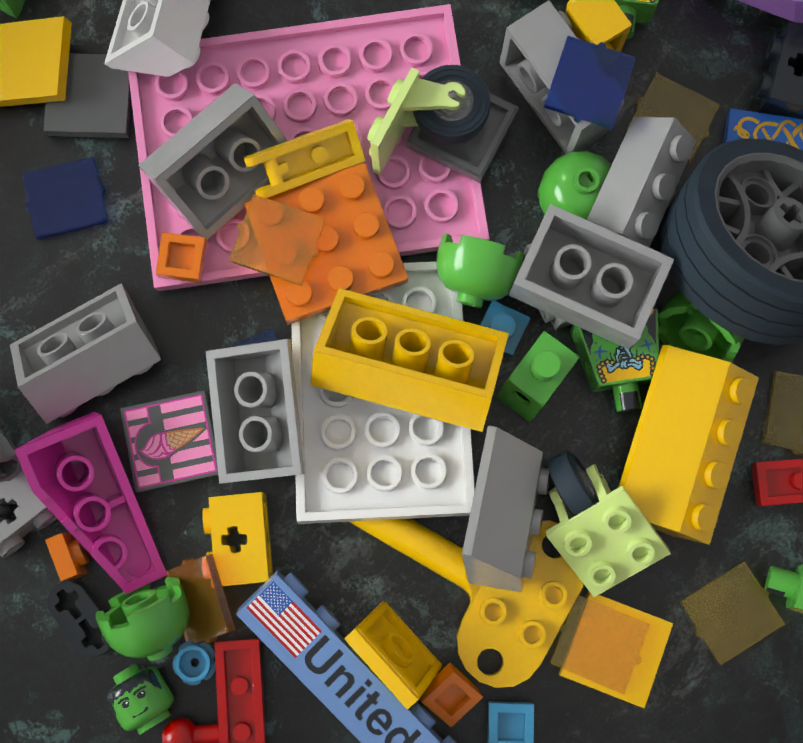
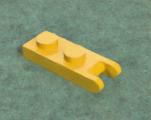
(308, 157)

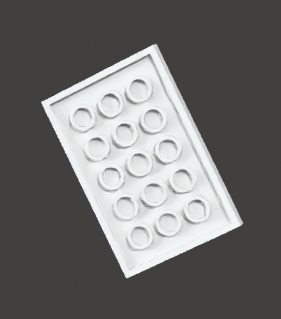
(371, 457)

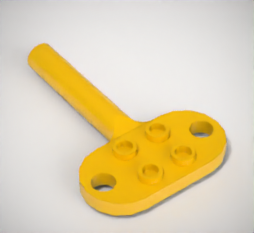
(499, 619)

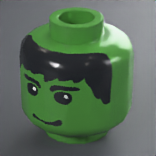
(140, 698)

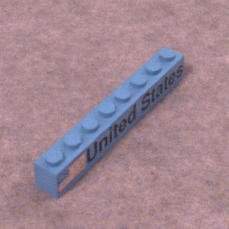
(330, 667)

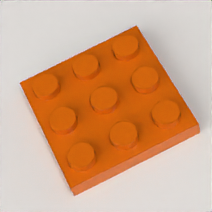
(353, 247)

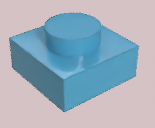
(506, 320)
(510, 722)

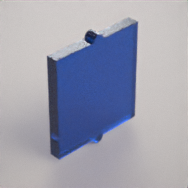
(590, 82)
(65, 198)

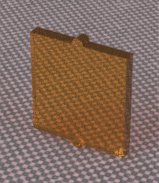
(205, 599)

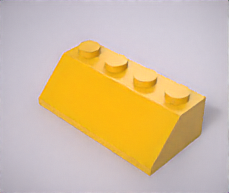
(408, 359)
(687, 441)

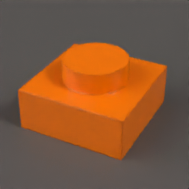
(181, 257)
(68, 556)
(451, 695)

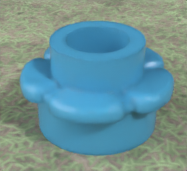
(182, 662)

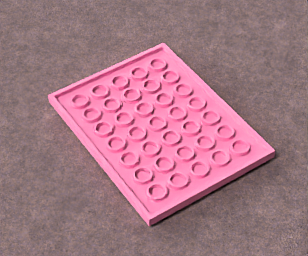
(307, 82)

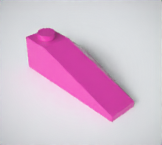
(87, 490)

